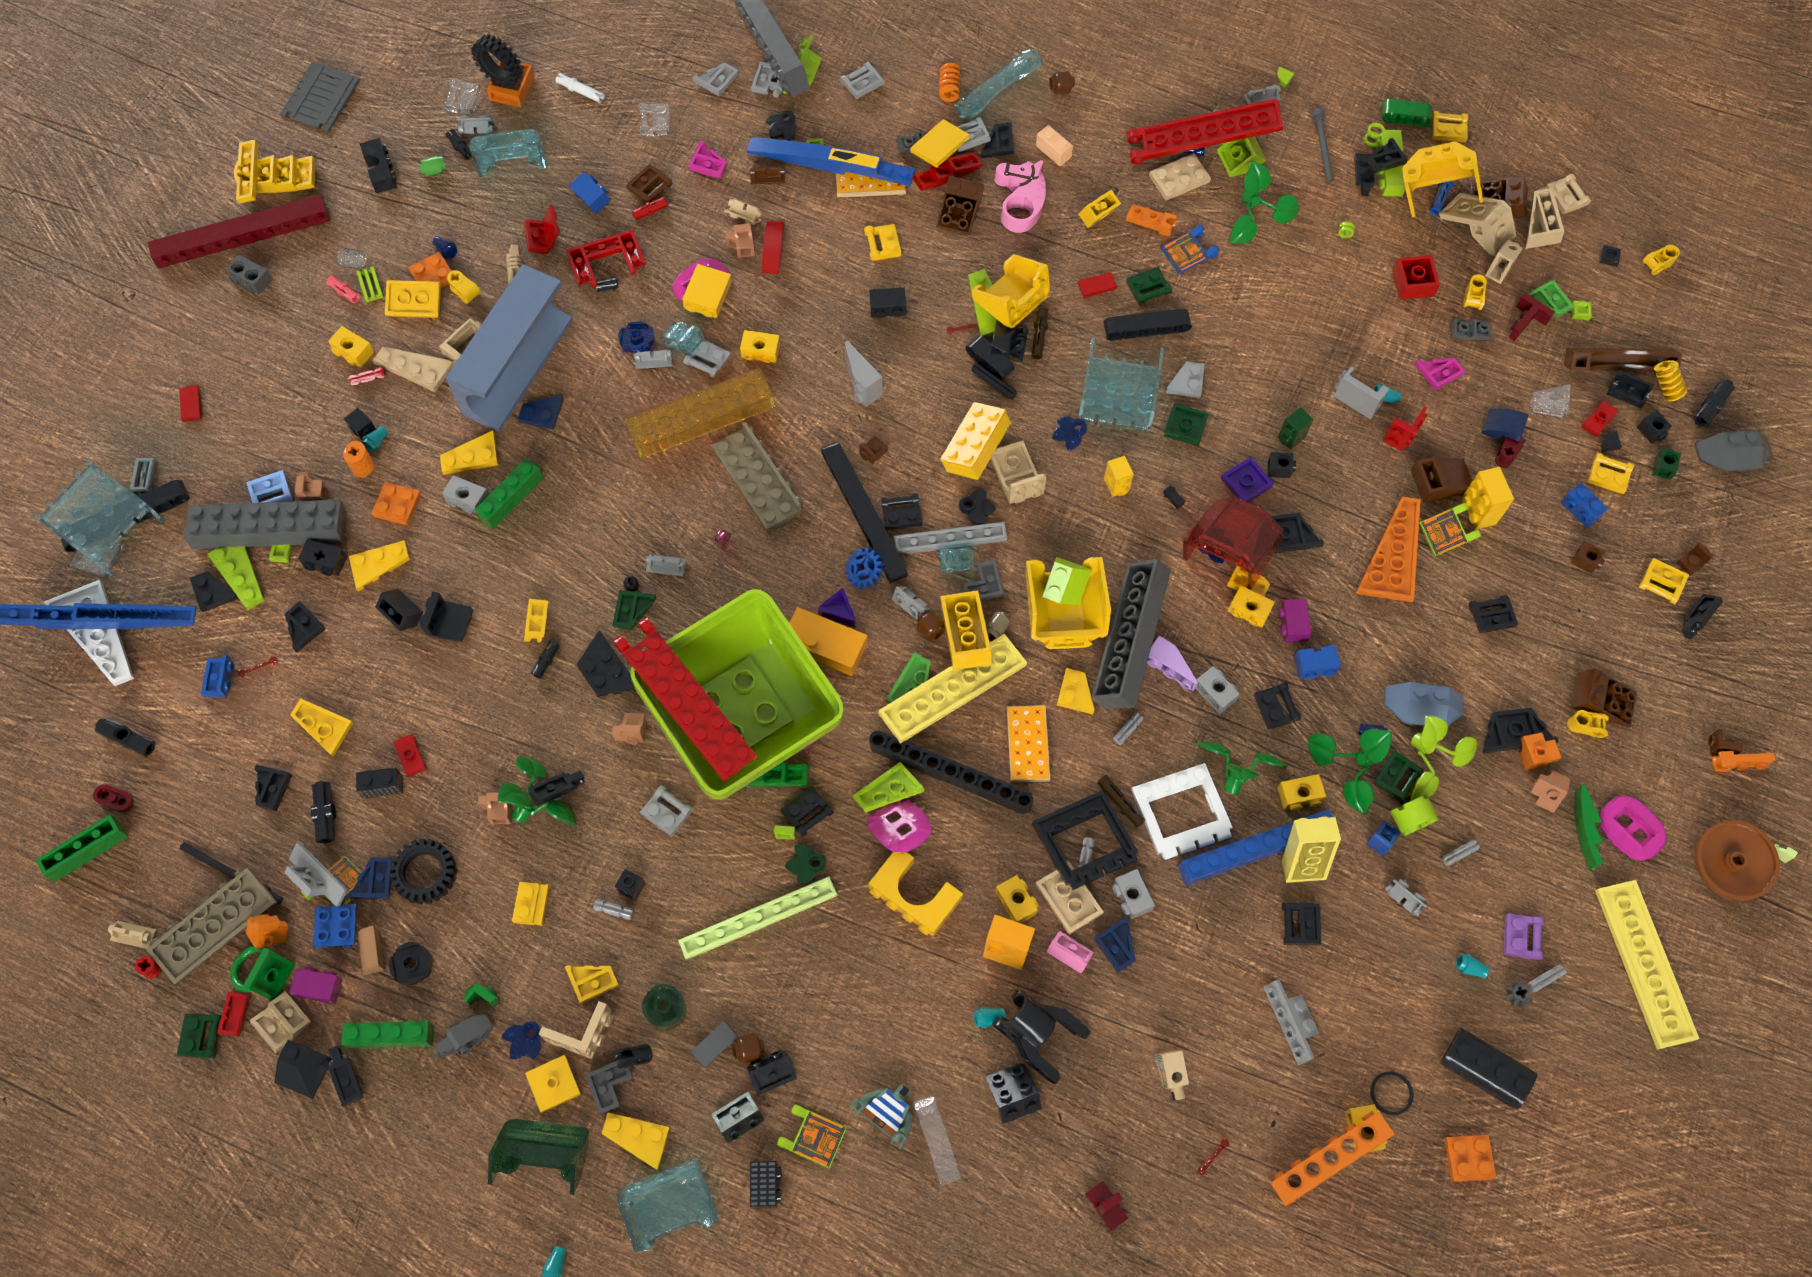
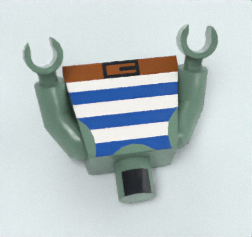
(887, 1112)

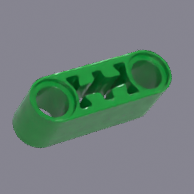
(1406, 112)

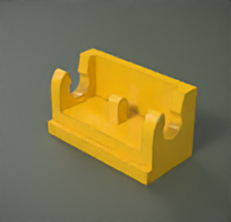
(536, 620)

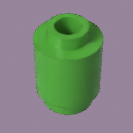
(432, 165)

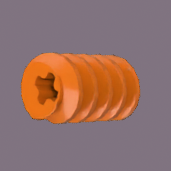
(949, 82)
(358, 459)

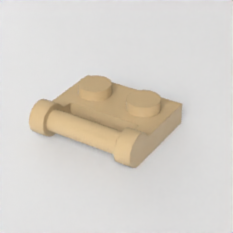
(1564, 198)

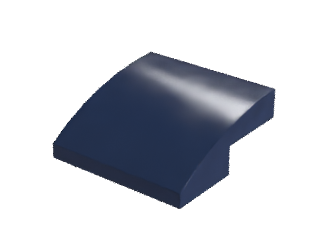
(1505, 423)

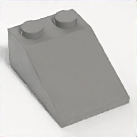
(863, 376)

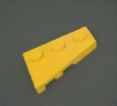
(472, 455)
(373, 563)
(322, 725)

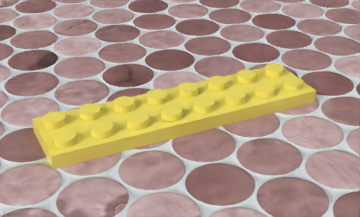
(950, 691)
(1647, 965)

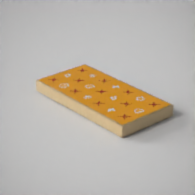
(858, 185)
(1028, 744)

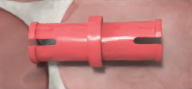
(343, 289)

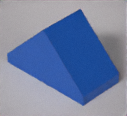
(1383, 838)

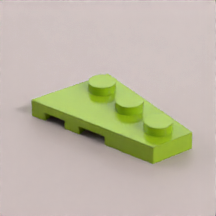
(888, 788)

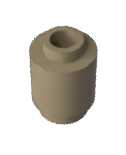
(997, 625)

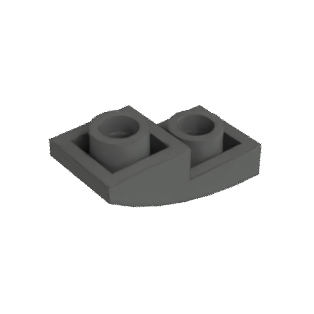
(906, 142)
(1470, 330)
(714, 1043)

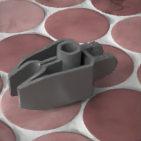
(464, 1036)

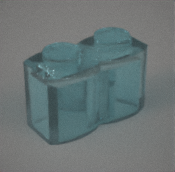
(683, 337)

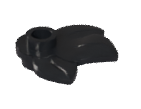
(780, 126)
(979, 506)

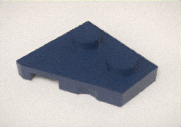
(541, 412)
(374, 880)
(1117, 945)

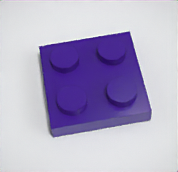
(1247, 480)

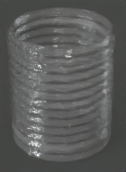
(351, 258)

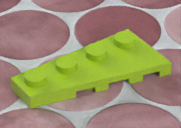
(985, 320)
(239, 573)

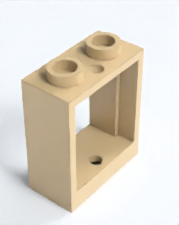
(450, 345)

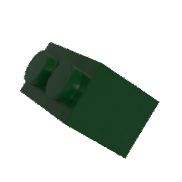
(1295, 428)

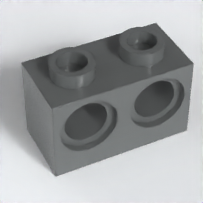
(248, 274)

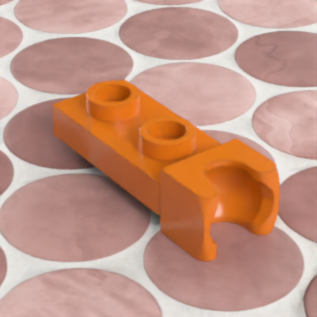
(1152, 219)
(1727, 761)

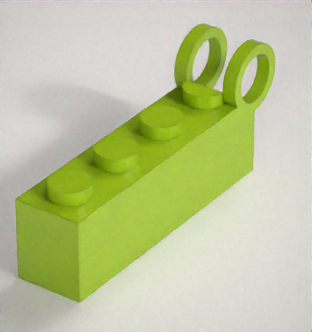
(1392, 179)

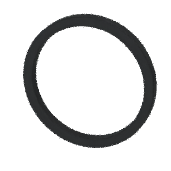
(1376, 1103)

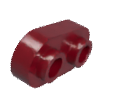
(114, 799)

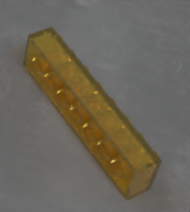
(699, 413)

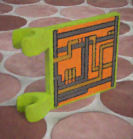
(1446, 531)
(346, 874)
(816, 1139)

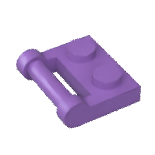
(1516, 936)

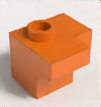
(1537, 752)
(266, 930)

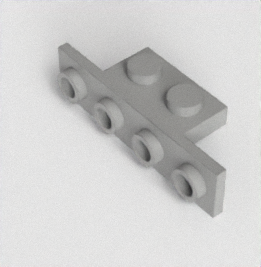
(313, 876)
(1294, 1020)

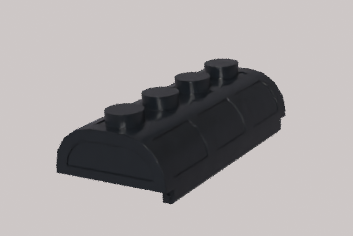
(1489, 1069)

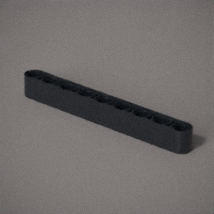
(863, 511)
(957, 779)

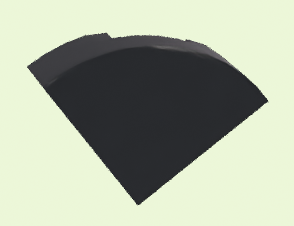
(1611, 442)

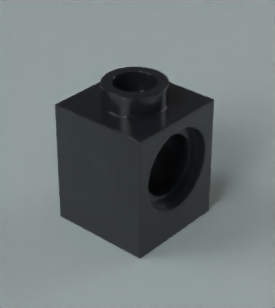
(359, 423)
(1654, 427)
(1278, 471)
(630, 885)

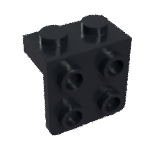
(445, 618)
(1014, 1092)

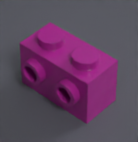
(1295, 620)
(315, 985)

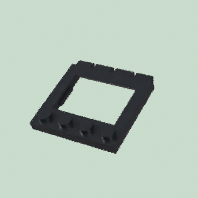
(1073, 815)

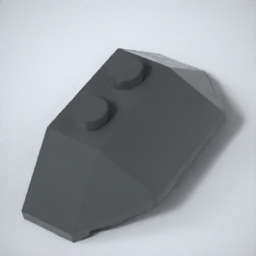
(1735, 450)

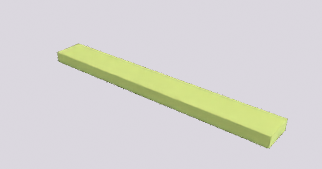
(757, 918)

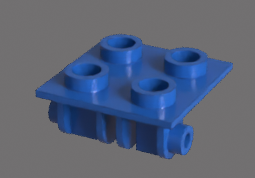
(335, 926)

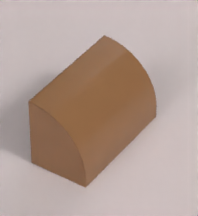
(371, 950)

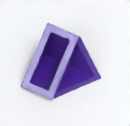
(838, 609)

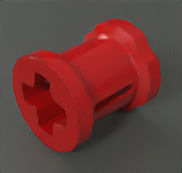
(153, 968)

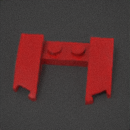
(623, 242)

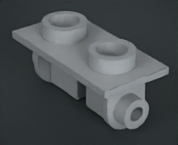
(1260, 95)
(482, 124)
(653, 359)
(665, 565)
(905, 599)
(1401, 891)

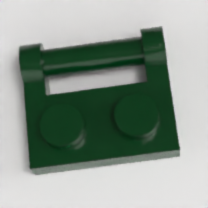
(1147, 281)
(1393, 772)
(193, 1036)

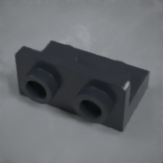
(771, 1072)

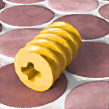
(1670, 380)

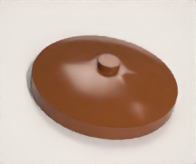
(1737, 860)

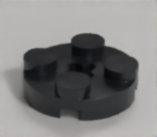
(401, 957)

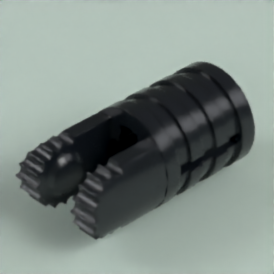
(632, 1056)

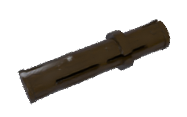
(1040, 328)
(1127, 807)

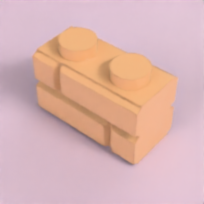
(1054, 145)

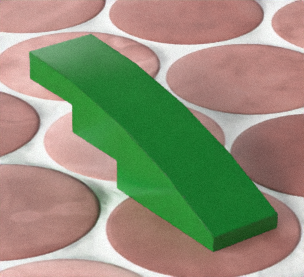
(783, 776)
(1586, 822)

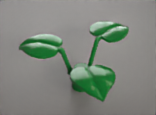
(1258, 179)
(1375, 749)
(1239, 774)
(513, 795)

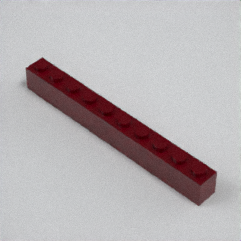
(238, 231)

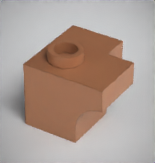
(741, 240)
(309, 489)
(631, 729)
(1550, 790)
(496, 812)

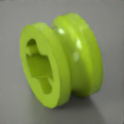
(1346, 229)

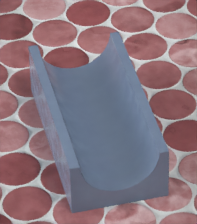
(508, 349)

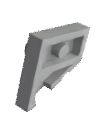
(1188, 380)

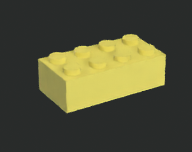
(1310, 849)

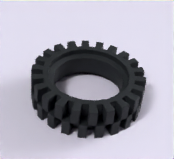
(490, 44)
(407, 855)

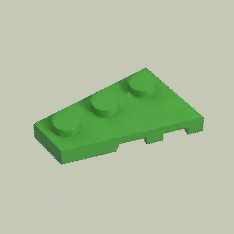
(913, 675)

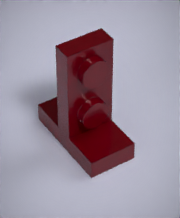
(1531, 309)
(1107, 1205)

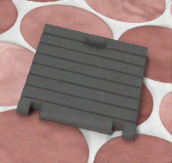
(320, 96)

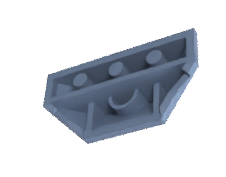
(1416, 700)

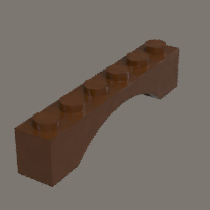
(1596, 358)

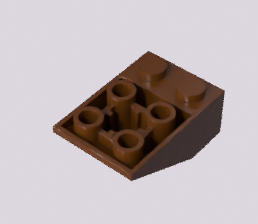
(1511, 190)
(960, 205)
(1441, 478)
(1605, 695)

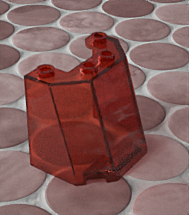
(1236, 534)

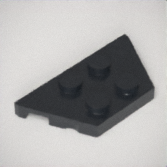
(1296, 533)
(604, 669)
(1508, 728)

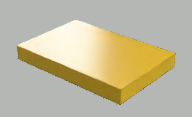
(940, 143)
(412, 299)

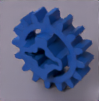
(865, 559)

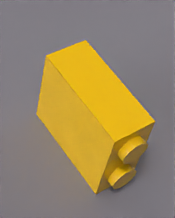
(706, 291)

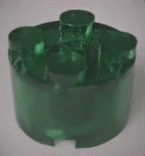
(653, 1004)

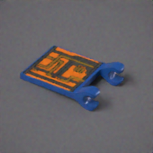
(1187, 252)

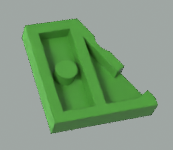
(1553, 297)

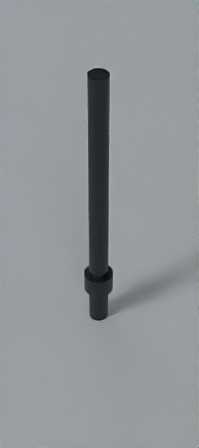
(219, 866)

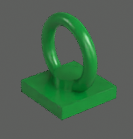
(267, 974)

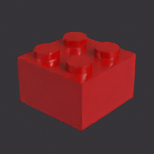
(1415, 277)

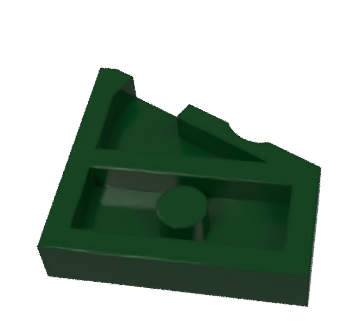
(631, 608)

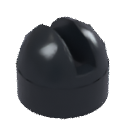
(635, 583)

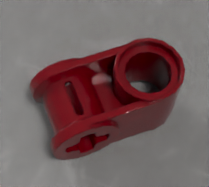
(1508, 451)

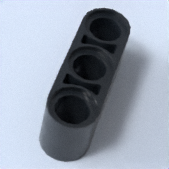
(989, 357)

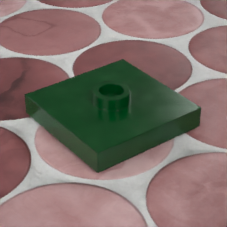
(1186, 424)

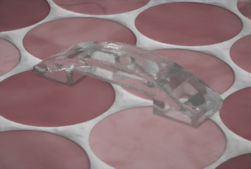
(937, 1140)

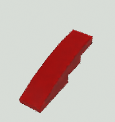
(954, 166)
(772, 247)

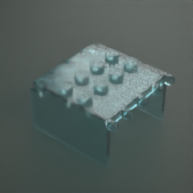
(1120, 391)
(94, 513)

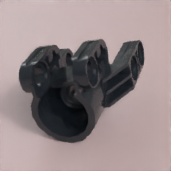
(1033, 1028)

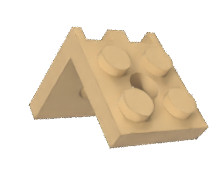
(593, 1035)

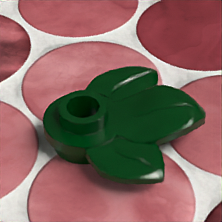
(803, 862)

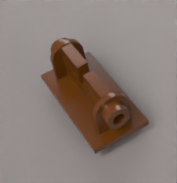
(772, 175)

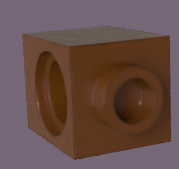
(1582, 561)

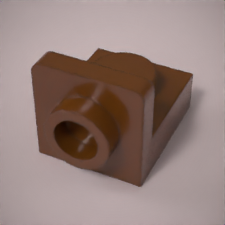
(872, 450)
(1695, 559)
(1717, 743)

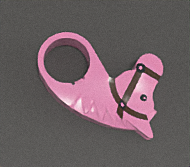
(1028, 191)

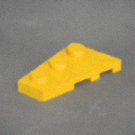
(638, 1137)

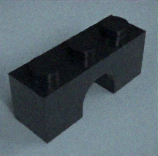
(375, 155)

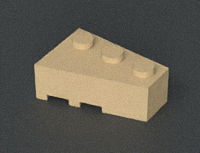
(1544, 220)

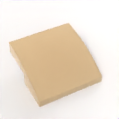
(280, 1022)

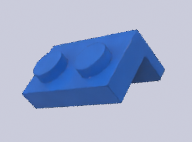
(217, 677)

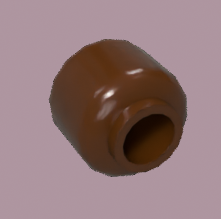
(1061, 82)
(930, 625)
(747, 1048)

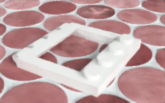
(1173, 784)

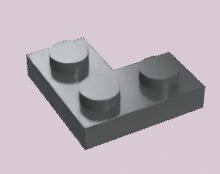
(989, 584)
(602, 1085)

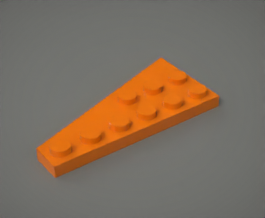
(1395, 559)

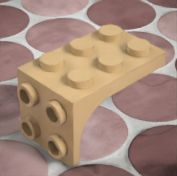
(1017, 473)

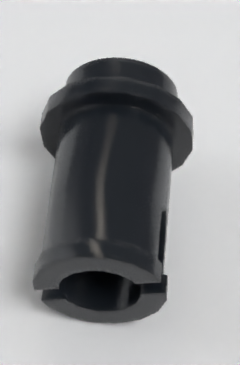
(607, 284)
(1174, 497)

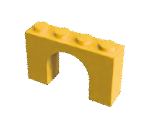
(927, 916)

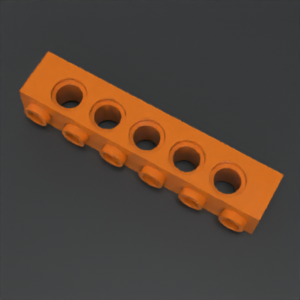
(1289, 1194)

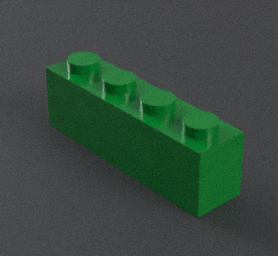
(509, 493)
(81, 848)
(387, 1034)

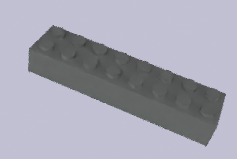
(774, 45)
(265, 524)
(1131, 635)

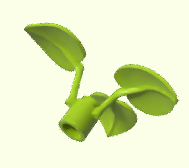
(1426, 742)

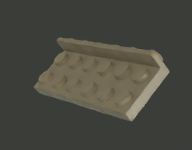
(758, 478)
(210, 925)

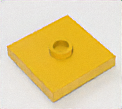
(553, 1083)

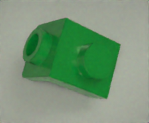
(487, 994)

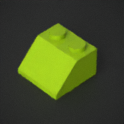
(1239, 154)
(1066, 582)

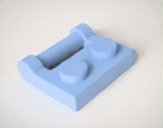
(268, 486)

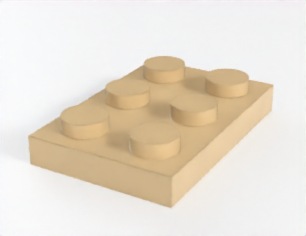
(1179, 176)
(1070, 906)

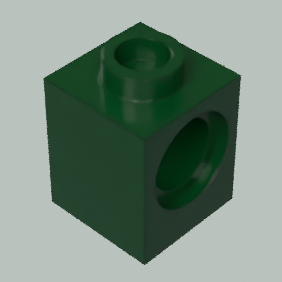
(1669, 469)

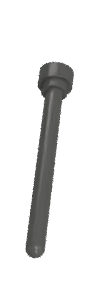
(1318, 116)

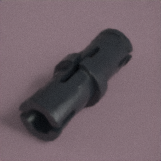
(459, 144)
(545, 659)

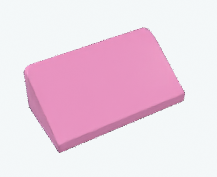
(1070, 952)

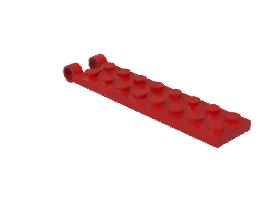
(1205, 130)
(687, 702)

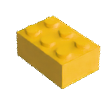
(1487, 498)

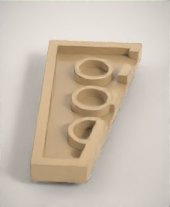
(418, 368)

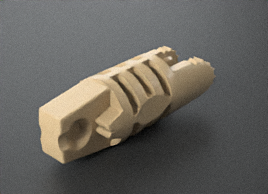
(514, 262)

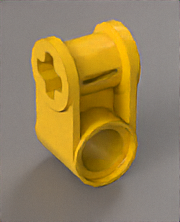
(1661, 259)
(462, 286)
(1475, 295)
(1592, 723)

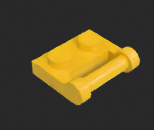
(1449, 131)
(888, 240)
(1609, 478)
(1666, 576)

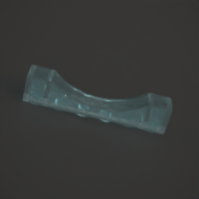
(1016, 69)

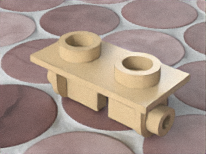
(737, 211)
(131, 934)

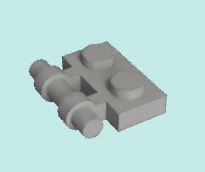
(763, 80)

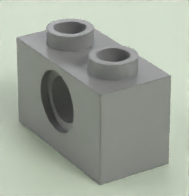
(458, 488)
(1218, 700)
(1133, 882)

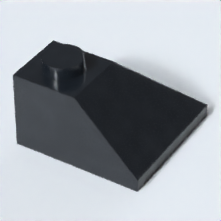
(301, 1069)

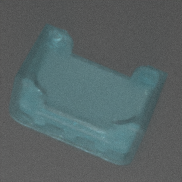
(507, 145)
(666, 1203)

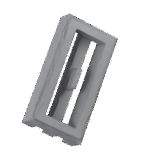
(147, 475)

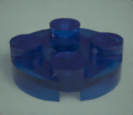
(642, 344)

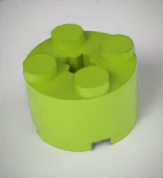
(1414, 814)

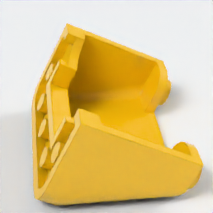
(1017, 292)

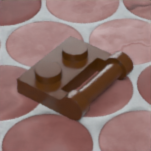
(645, 180)

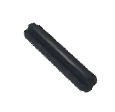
(994, 381)

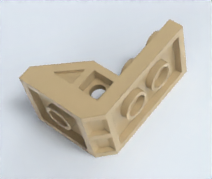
(1489, 221)

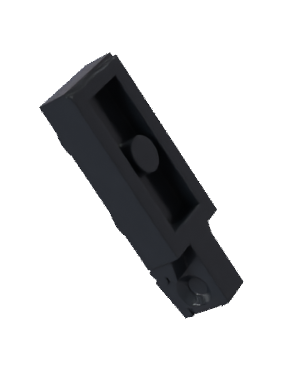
(1363, 173)
(1700, 614)
(555, 787)
(344, 1077)

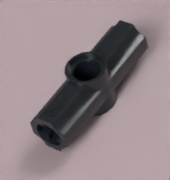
(1714, 403)
(133, 740)
(323, 812)

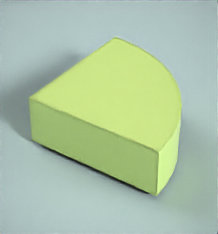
(1785, 854)

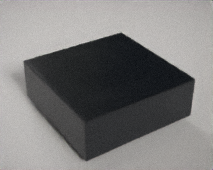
(1610, 255)

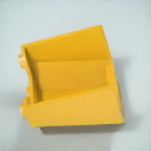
(1440, 165)
(1068, 624)

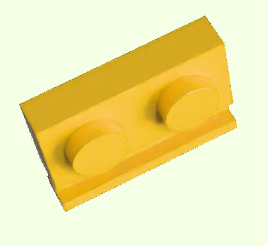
(530, 903)

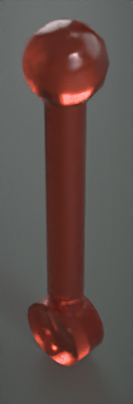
(950, 330)
(273, 660)
(1223, 1144)

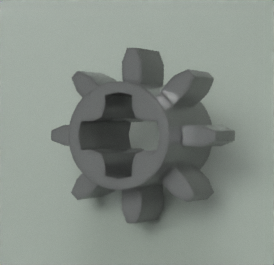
(1522, 989)

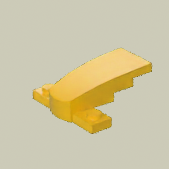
(270, 173)

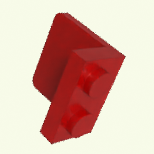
(542, 234)
(1402, 434)

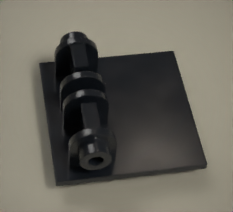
(1010, 340)

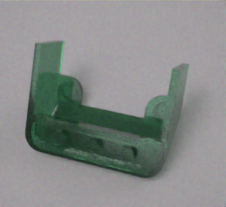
(541, 1146)

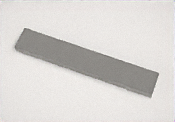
(950, 538)

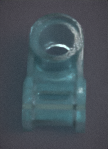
(955, 560)

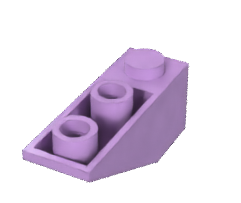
(1169, 660)

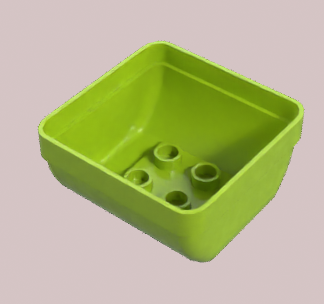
(758, 680)

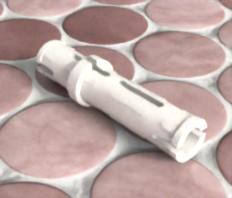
(573, 85)

